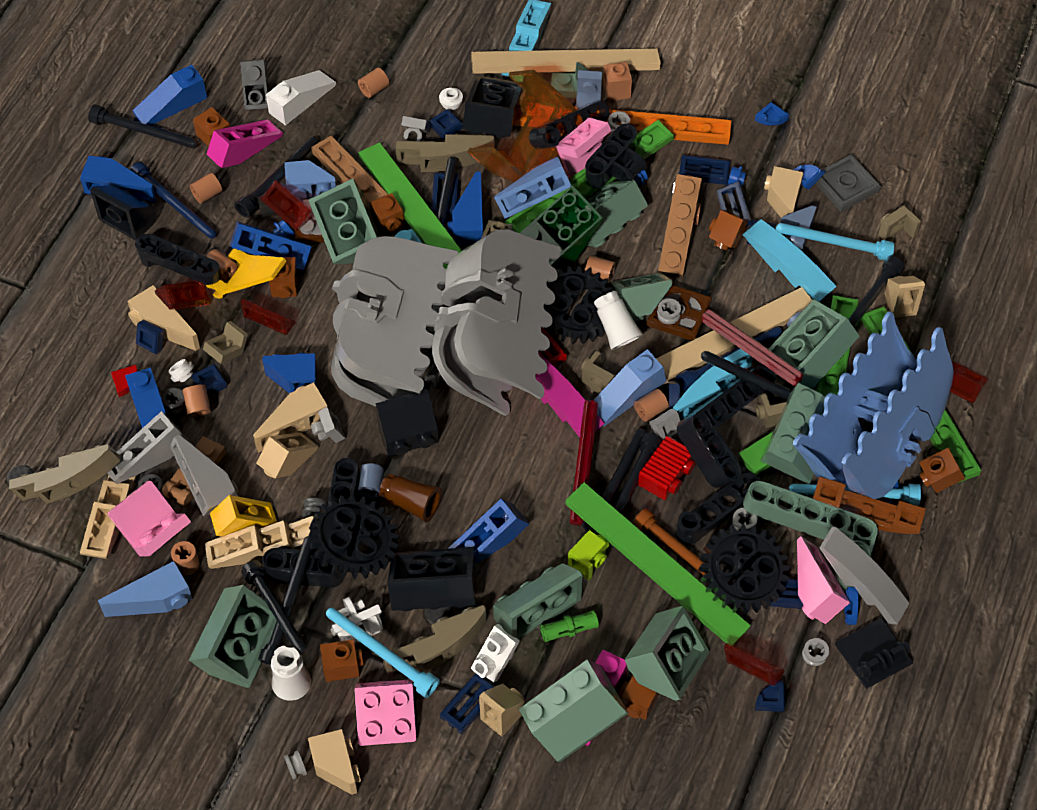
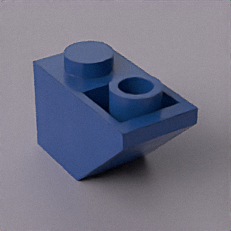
(291, 370)

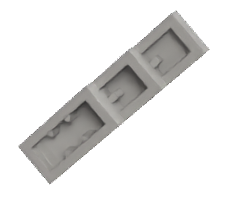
(863, 573)

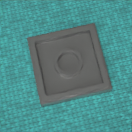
(847, 183)

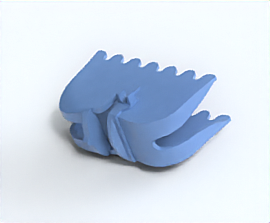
(893, 393)

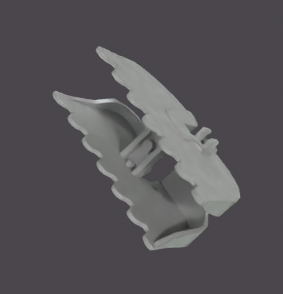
(495, 317)
(387, 318)

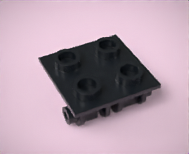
(874, 653)

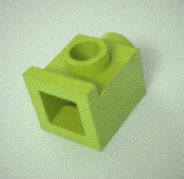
(588, 553)

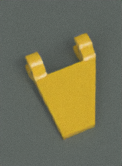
(250, 272)

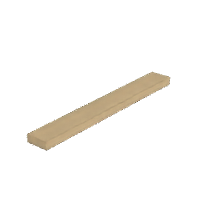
(562, 60)
(753, 324)

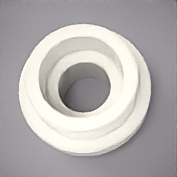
(451, 98)
(181, 370)

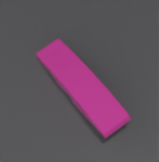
(563, 397)

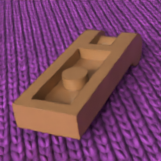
(171, 488)

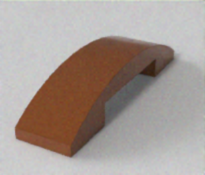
(888, 517)

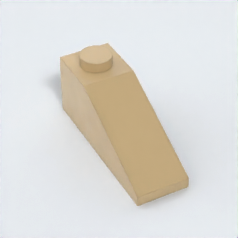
(151, 309)
(293, 415)

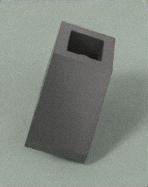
(254, 83)

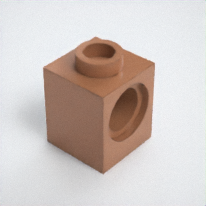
(617, 81)

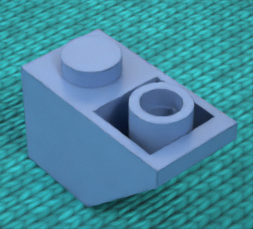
(307, 179)

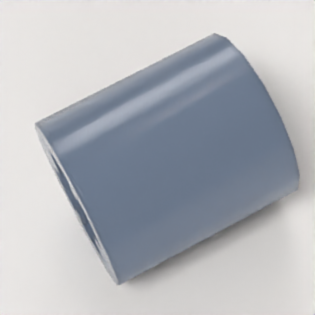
(370, 481)

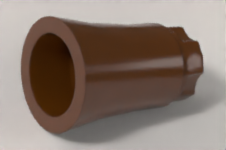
(411, 496)

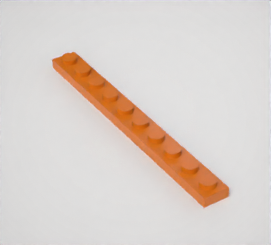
(682, 127)

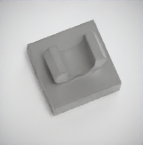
(415, 125)
(666, 424)
(328, 426)

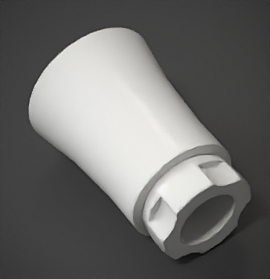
(616, 320)
(290, 676)

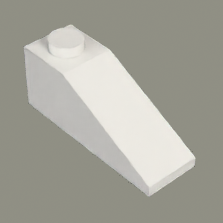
(297, 94)

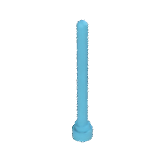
(880, 249)
(909, 494)
(424, 682)

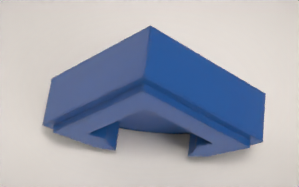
(771, 115)
(811, 174)
(851, 609)

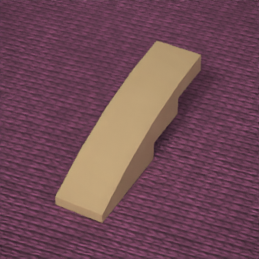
(101, 530)
(253, 542)

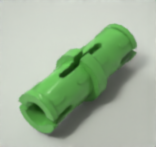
(569, 626)

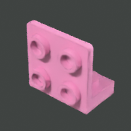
(581, 144)
(147, 519)
(385, 712)

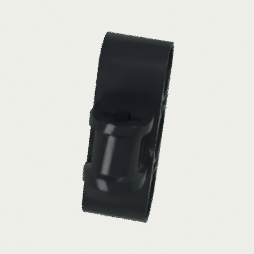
(624, 163)

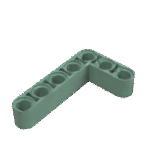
(795, 516)

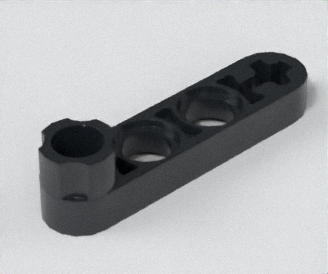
(538, 135)
(151, 248)
(686, 521)

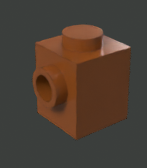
(207, 123)
(387, 215)
(727, 229)
(285, 282)
(940, 471)
(340, 660)
(637, 699)

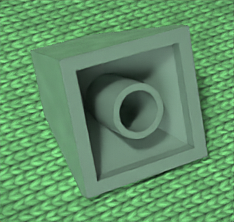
(642, 293)

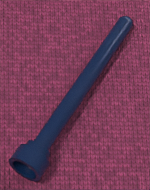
(144, 171)
(687, 377)

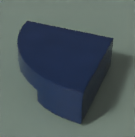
(673, 393)
(771, 698)

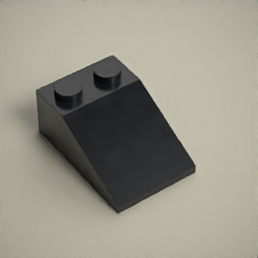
(492, 107)

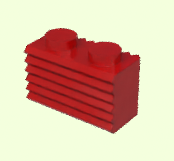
(666, 468)

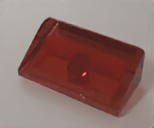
(287, 205)
(183, 295)
(267, 317)
(967, 383)
(753, 664)

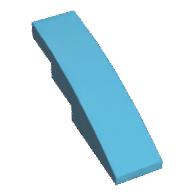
(530, 27)
(789, 259)
(710, 384)

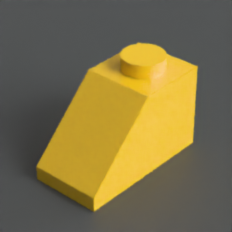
(239, 513)

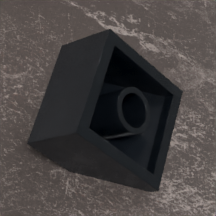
(122, 210)
(407, 423)

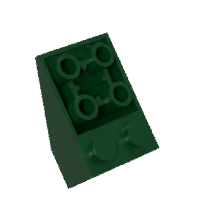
(567, 224)

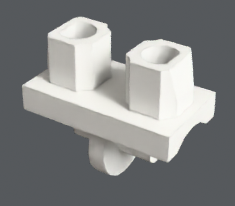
(369, 618)
(495, 654)

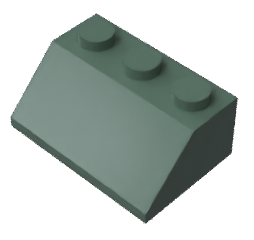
(616, 204)
(344, 220)
(815, 342)
(793, 421)
(538, 600)
(235, 636)
(668, 653)
(573, 710)

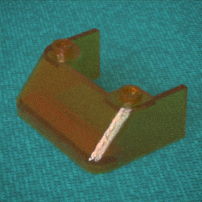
(540, 104)

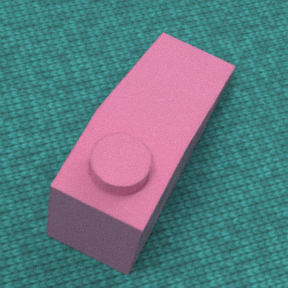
(817, 584)

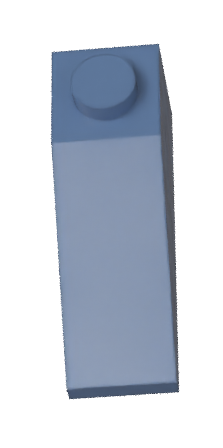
(533, 188)
(629, 385)
(153, 593)

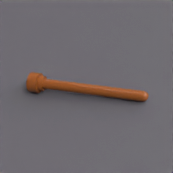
(646, 522)

